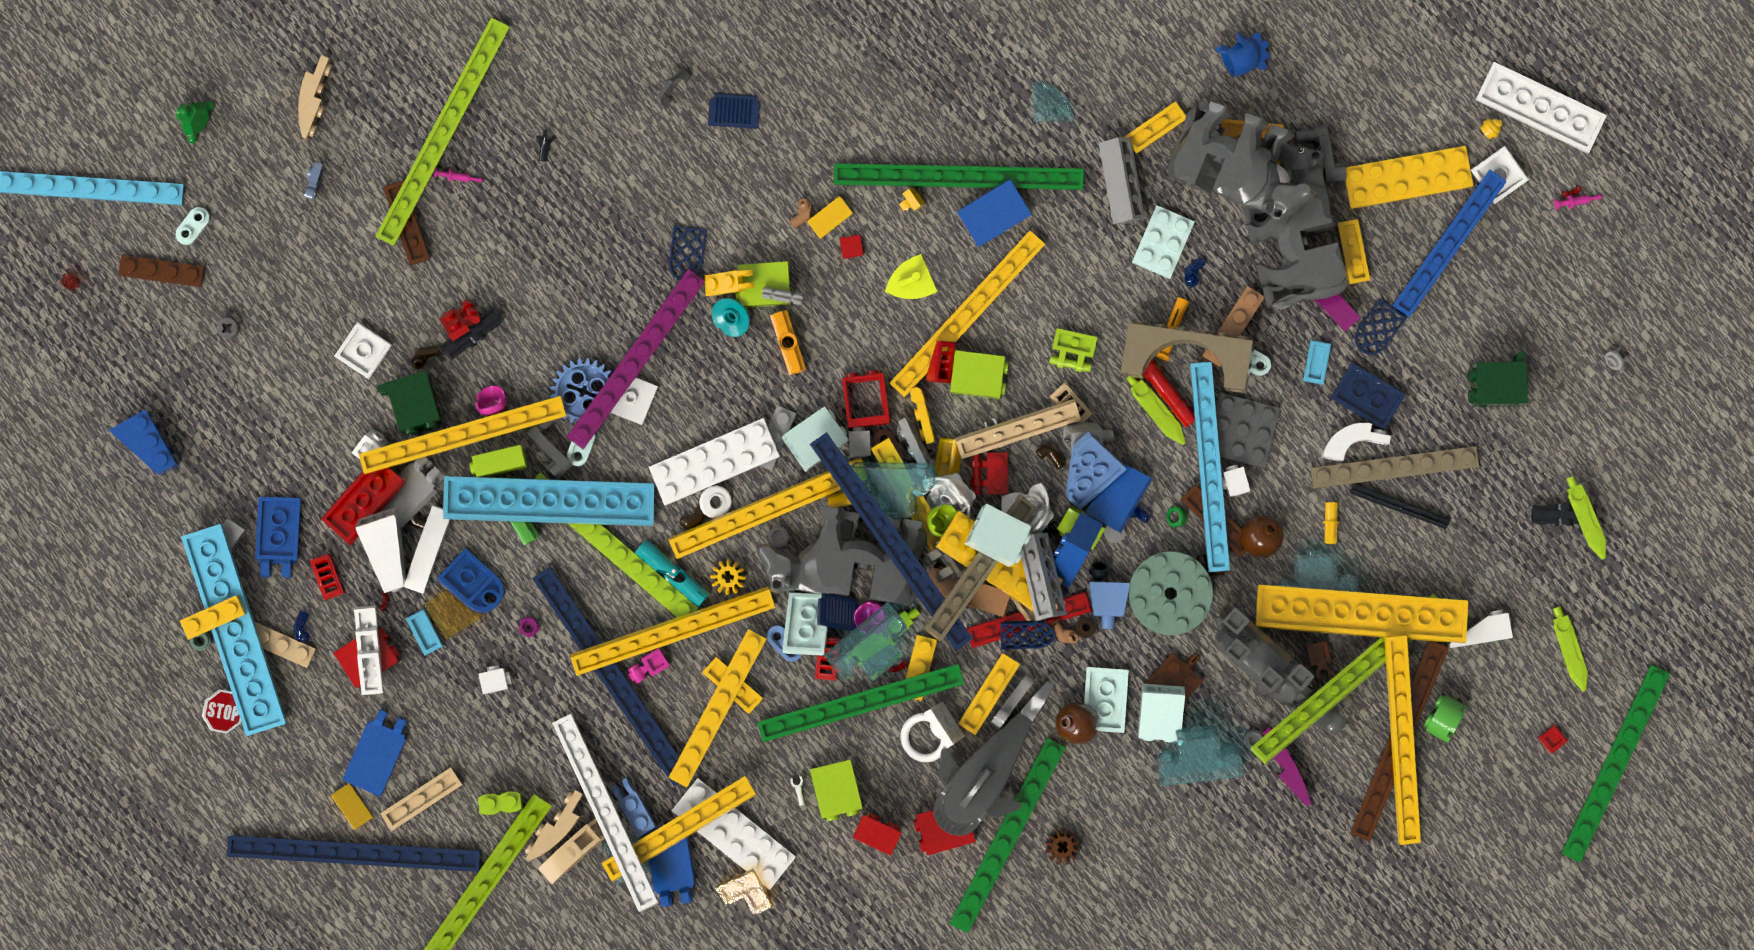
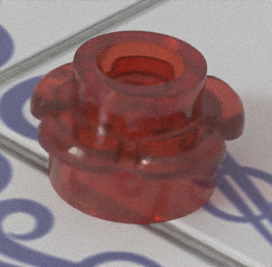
(70, 282)

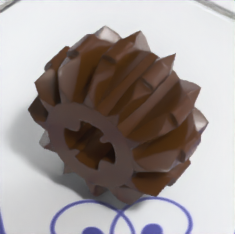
(1069, 846)

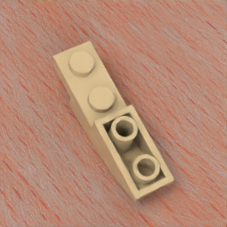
(309, 105)
(551, 835)
(572, 852)

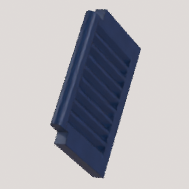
(733, 111)
(837, 612)

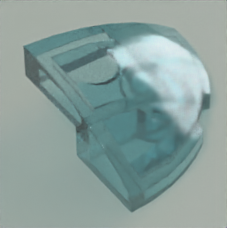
(1049, 104)

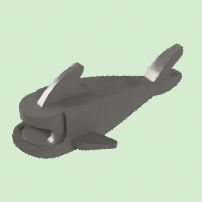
(976, 786)

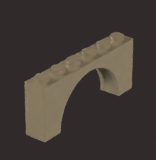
(1146, 342)

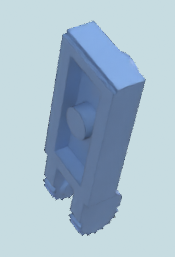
(634, 809)

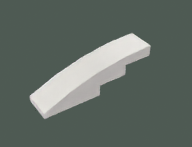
(427, 550)
(368, 650)

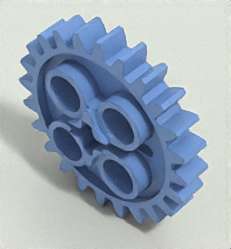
(591, 375)

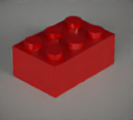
(877, 834)

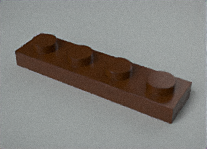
(411, 234)
(161, 271)
(1193, 501)

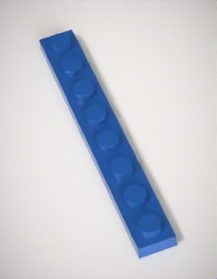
(1449, 243)

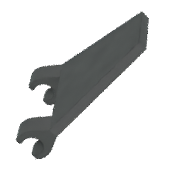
(669, 86)

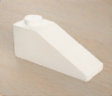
(1489, 629)

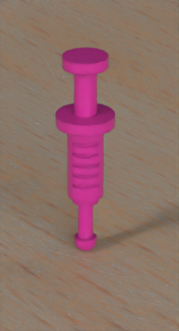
(456, 176)
(1572, 201)

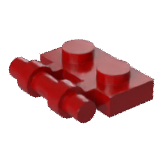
(458, 322)
(996, 474)

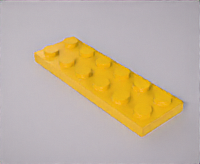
(1408, 177)
(1008, 579)

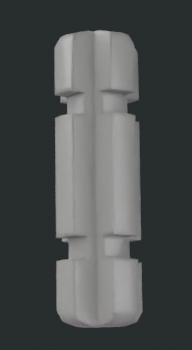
(782, 295)

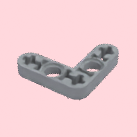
(1012, 701)

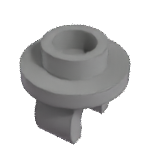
(1615, 360)

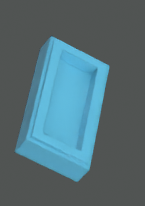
(1317, 362)
(424, 632)

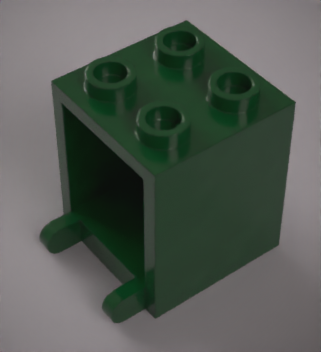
(1499, 383)
(413, 403)

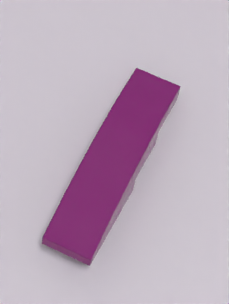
(1339, 311)
(1290, 774)

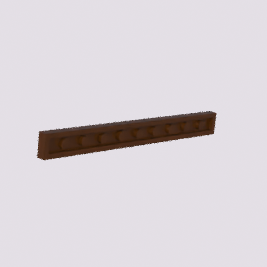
(1383, 776)

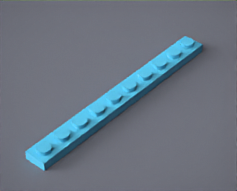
(91, 188)
(1209, 467)

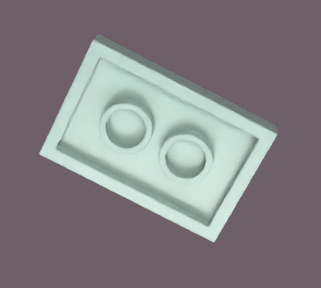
(1163, 242)
(801, 628)
(1107, 696)

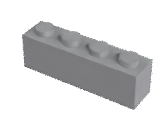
(1121, 180)

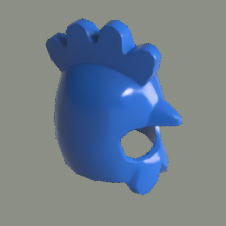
(1245, 55)

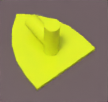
(911, 280)

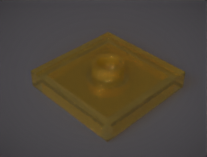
(450, 614)

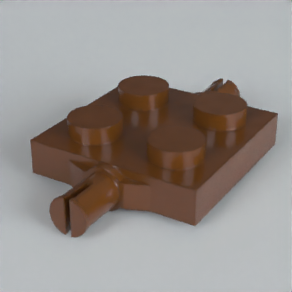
(1177, 673)

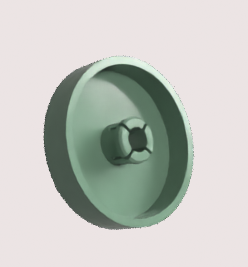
(1167, 614)

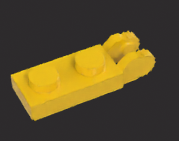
(727, 282)
(923, 415)

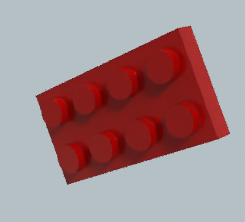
(363, 498)

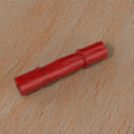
(1169, 394)

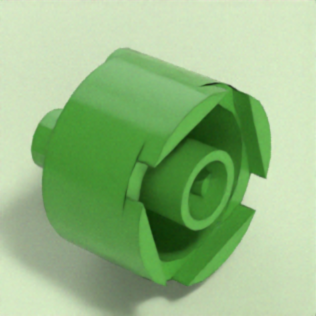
(1446, 718)

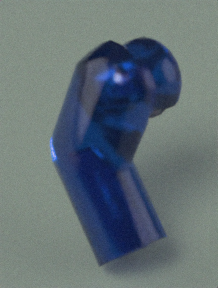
(1191, 272)
(1141, 514)
(299, 624)

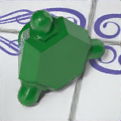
(193, 118)

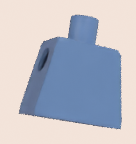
(1108, 601)

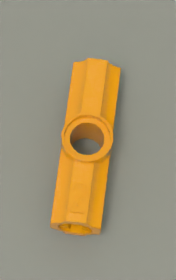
(784, 329)

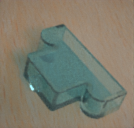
(896, 485)
(1318, 572)
(869, 645)
(1198, 758)

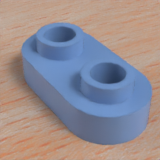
(778, 644)

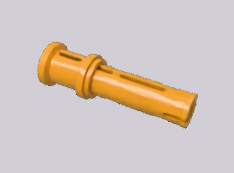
(1174, 321)

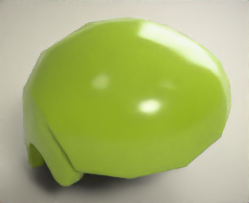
(940, 518)

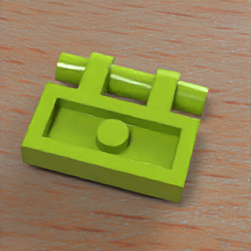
(1073, 343)

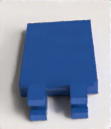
(277, 534)
(376, 754)
(673, 872)

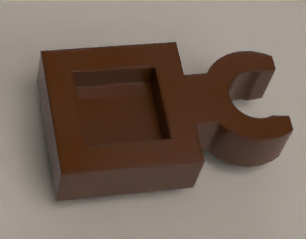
(1318, 655)

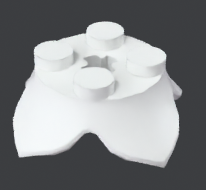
(951, 491)
(1037, 496)

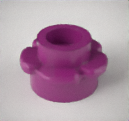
(534, 626)

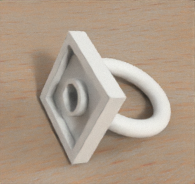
(941, 724)

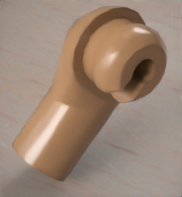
(804, 213)
(1063, 634)

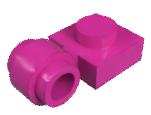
(653, 662)

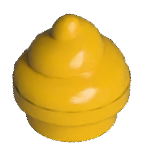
(1491, 128)

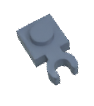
(314, 175)

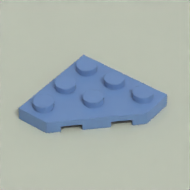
(1090, 470)

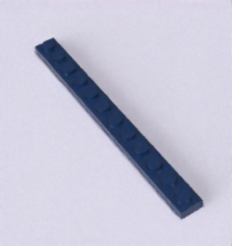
(885, 533)
(610, 674)
(353, 853)

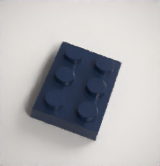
(1367, 396)

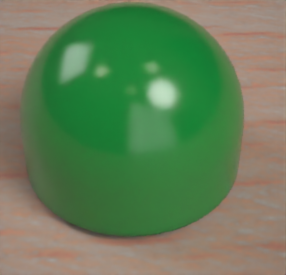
(1183, 516)

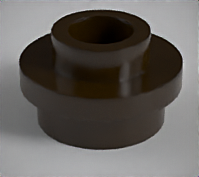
(1079, 630)

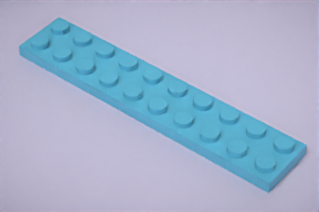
(548, 501)
(238, 639)

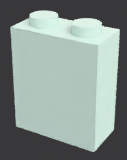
(800, 437)
(998, 535)
(1161, 712)

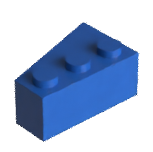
(146, 442)
(1075, 548)

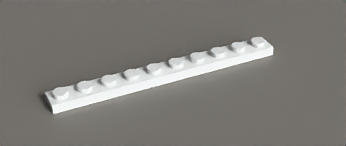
(605, 813)

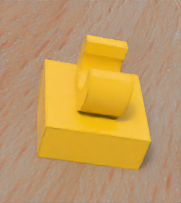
(912, 200)

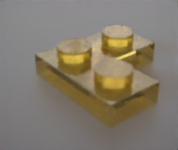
(748, 887)

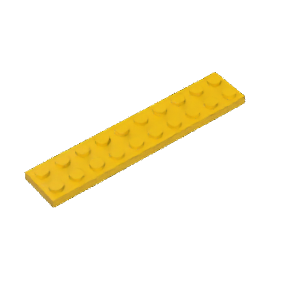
(1361, 613)

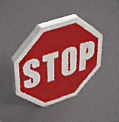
(221, 712)

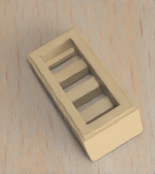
(1064, 387)

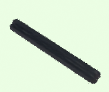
(1400, 506)

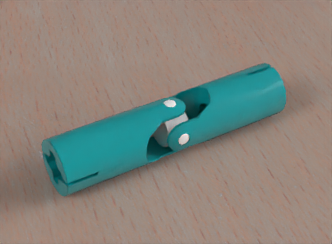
(662, 564)

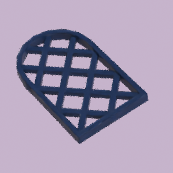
(689, 229)
(1363, 324)
(1005, 624)

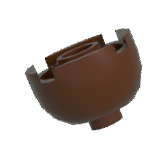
(1262, 536)
(1077, 723)

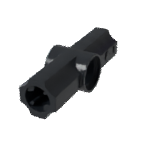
(478, 331)
(1558, 515)

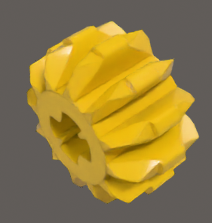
(733, 572)

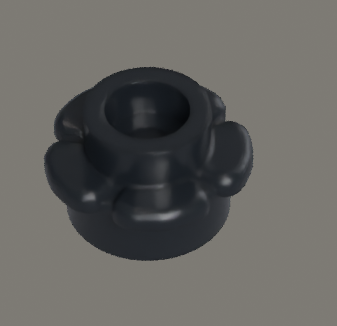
(1099, 570)

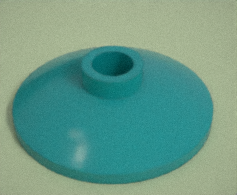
(724, 319)

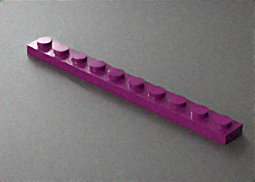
(635, 359)

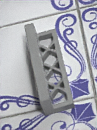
(1040, 576)

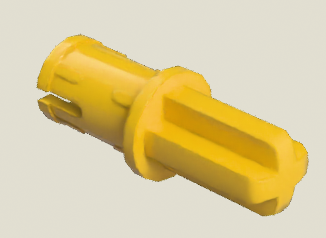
(1331, 522)

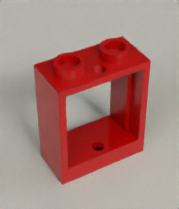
(853, 378)

